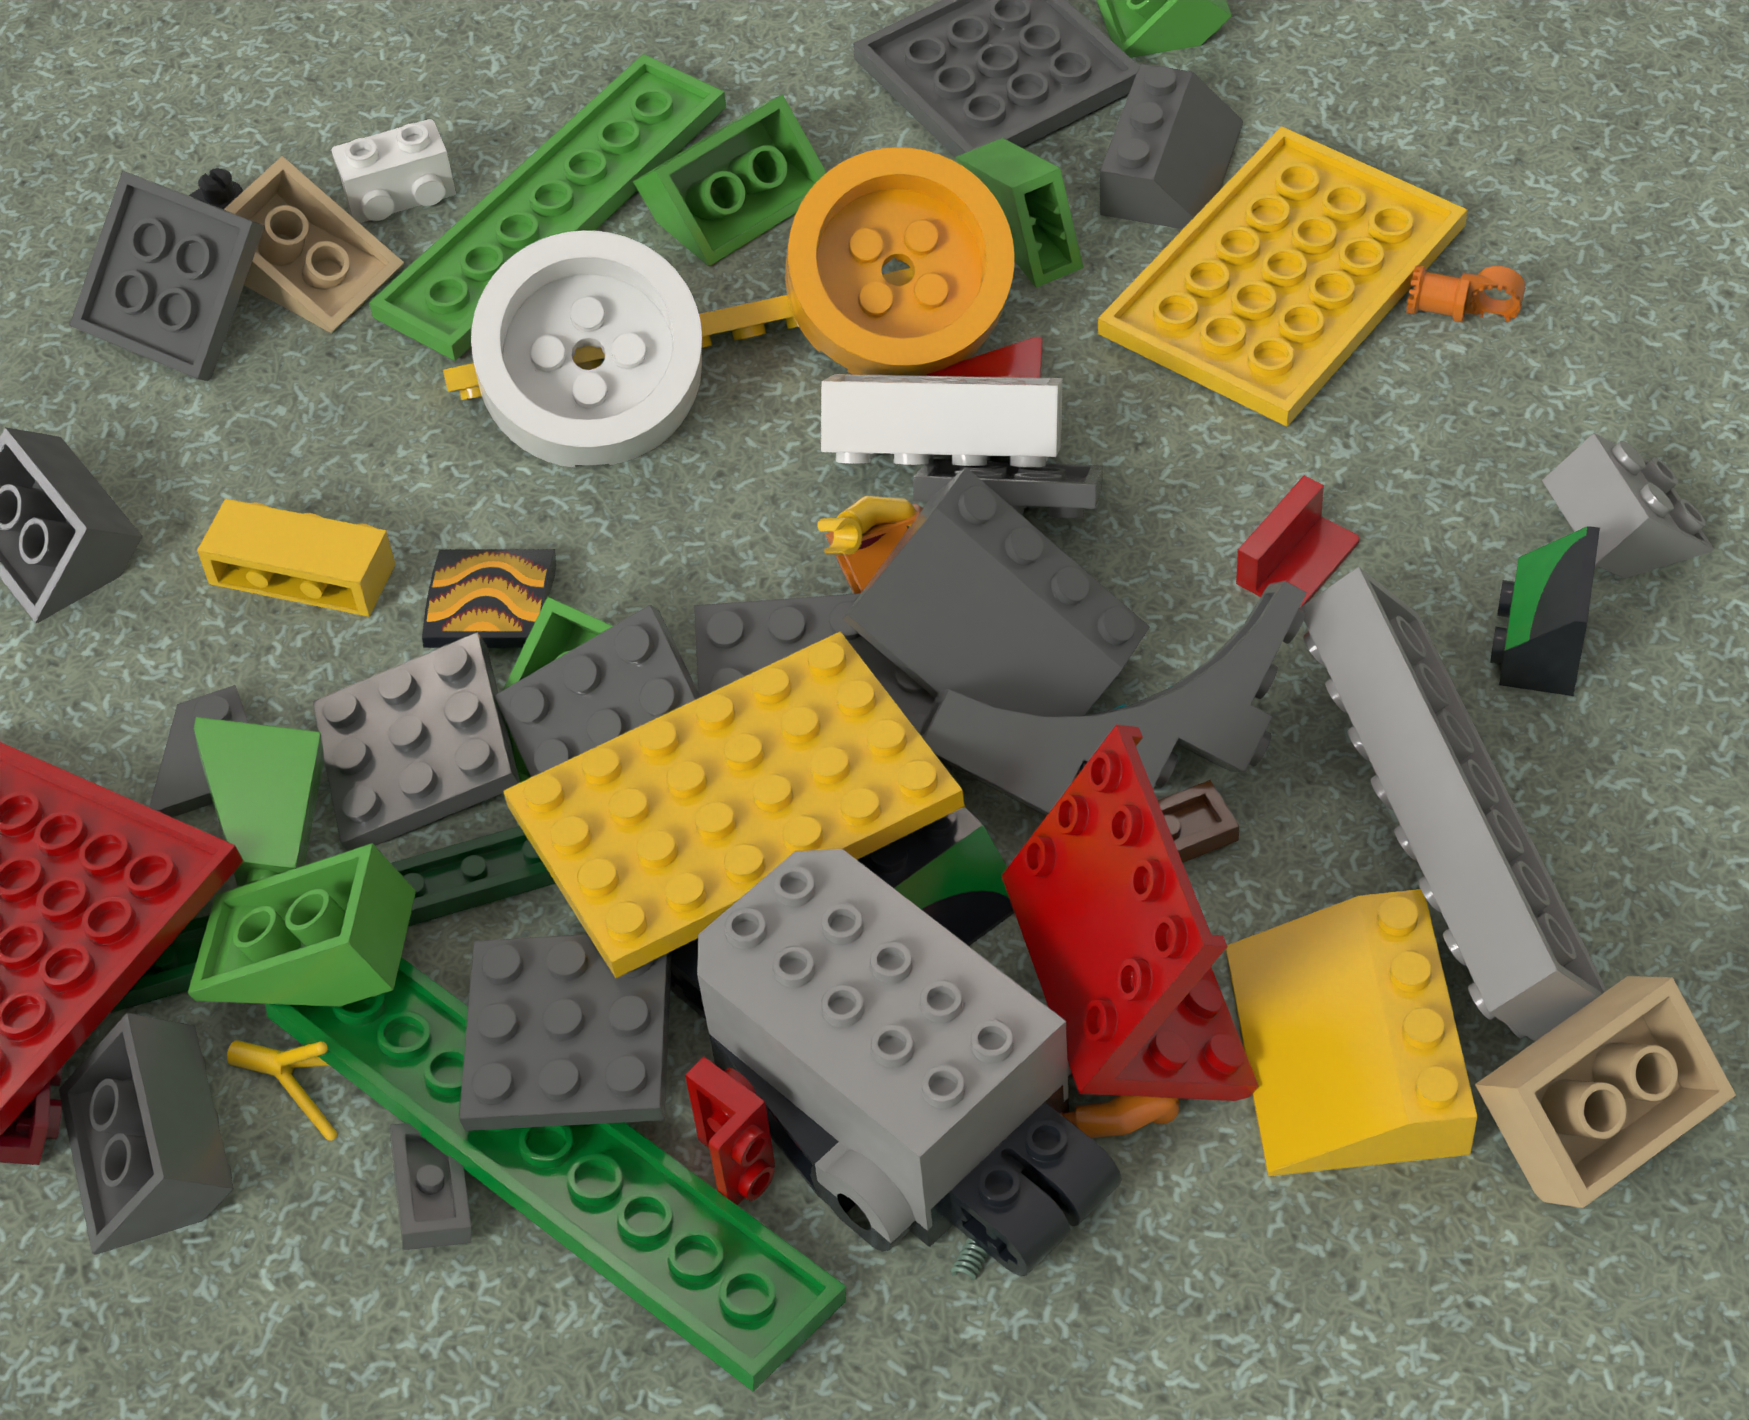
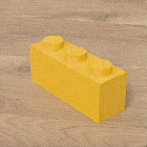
(297, 557)

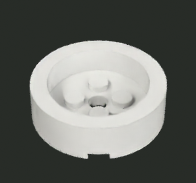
(582, 294)

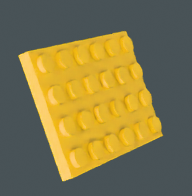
(1282, 274)
(716, 794)

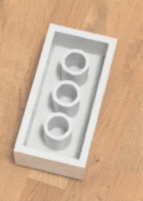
(941, 417)

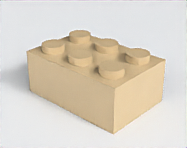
(1605, 1090)

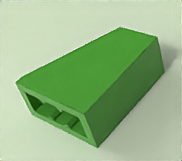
(1034, 206)
(262, 791)

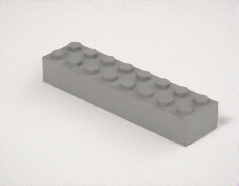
(1450, 808)

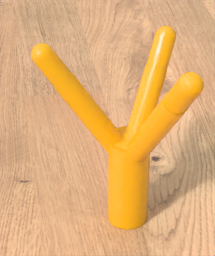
(281, 1065)

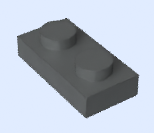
(428, 1192)

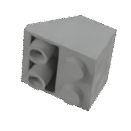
(1631, 503)

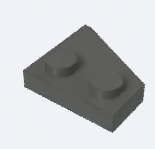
(181, 777)

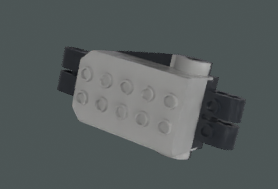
(895, 1062)

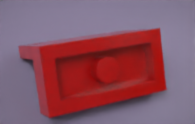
(1294, 544)

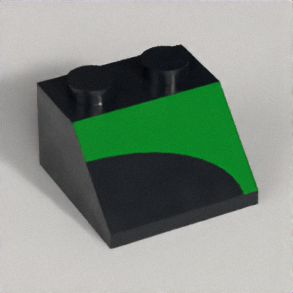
(1547, 615)
(949, 874)

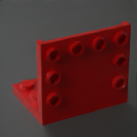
(1125, 940)

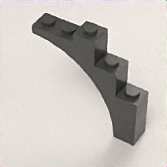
(1204, 712)

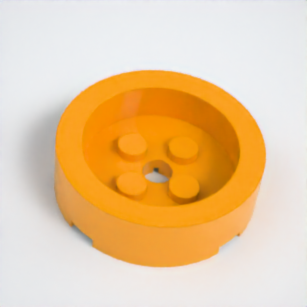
(922, 214)

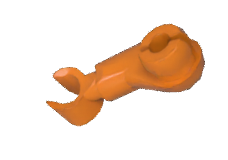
(1122, 1115)

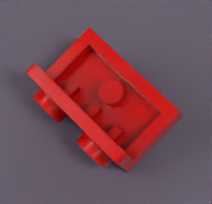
(734, 1128)

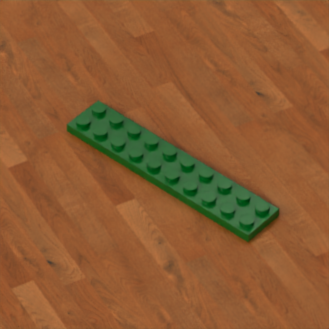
(589, 1186)

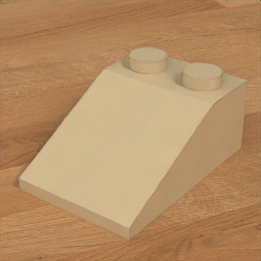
(310, 249)

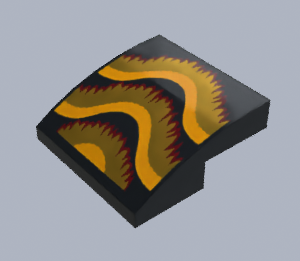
(487, 594)

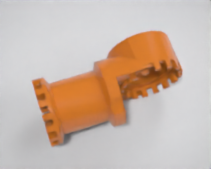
(1466, 293)

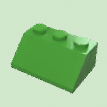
(1161, 25)
(734, 182)

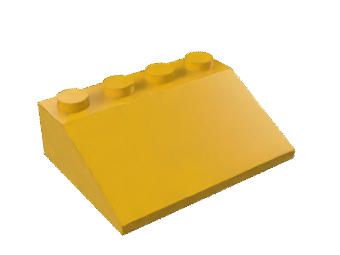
(1352, 1038)

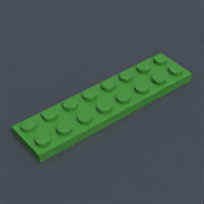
(559, 189)

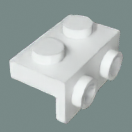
(394, 171)

